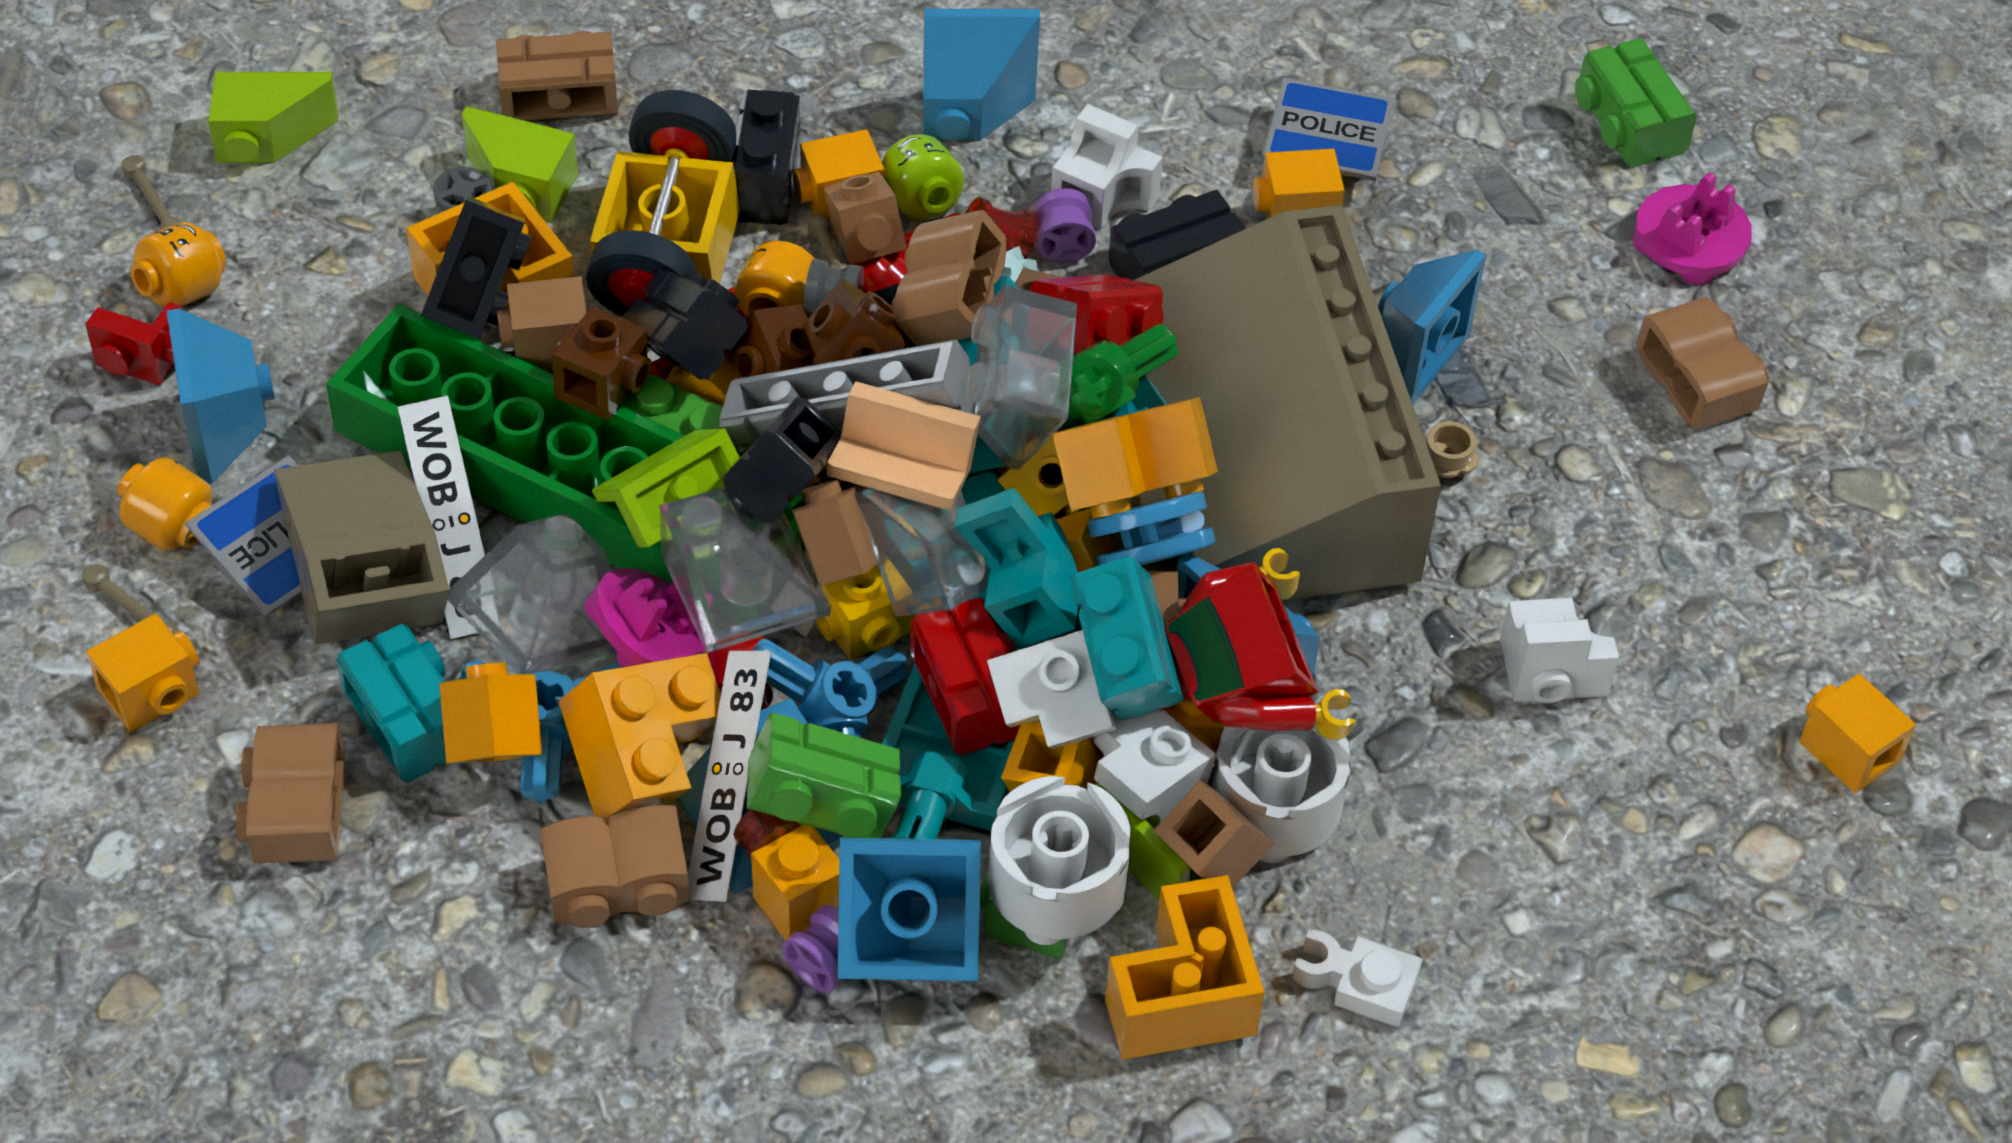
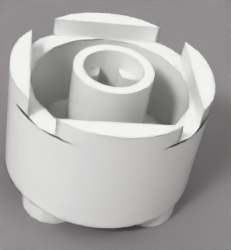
(1284, 784)
(1058, 859)

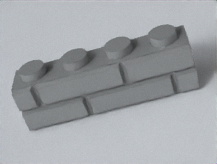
(923, 372)

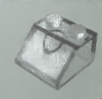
(1021, 371)

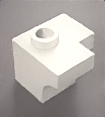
(1108, 166)
(1555, 653)
(1052, 686)
(1151, 764)

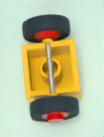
(667, 200)

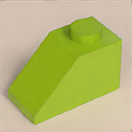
(268, 113)
(522, 152)

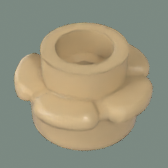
(1452, 449)

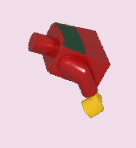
(1243, 654)

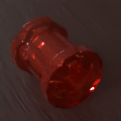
(1018, 227)

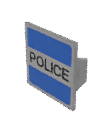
(1331, 118)
(252, 541)

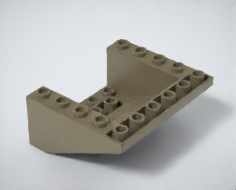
(1298, 407)

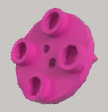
(1693, 229)
(642, 617)

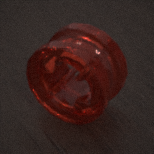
(760, 829)

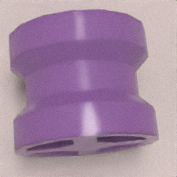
(1064, 225)
(815, 951)

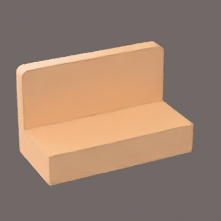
(904, 446)

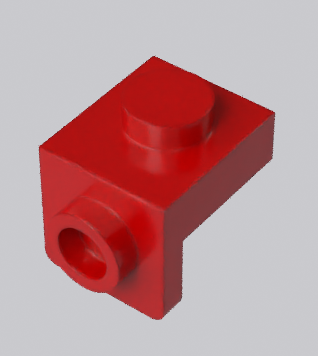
(132, 346)

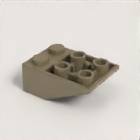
(362, 546)

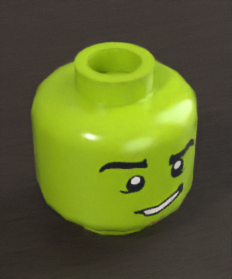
(923, 176)

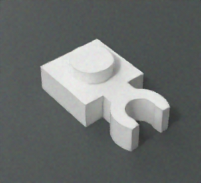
(1368, 980)

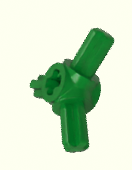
(1109, 374)

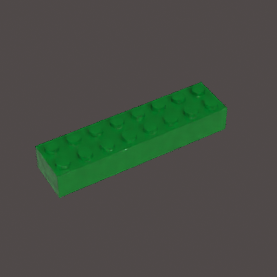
(514, 437)

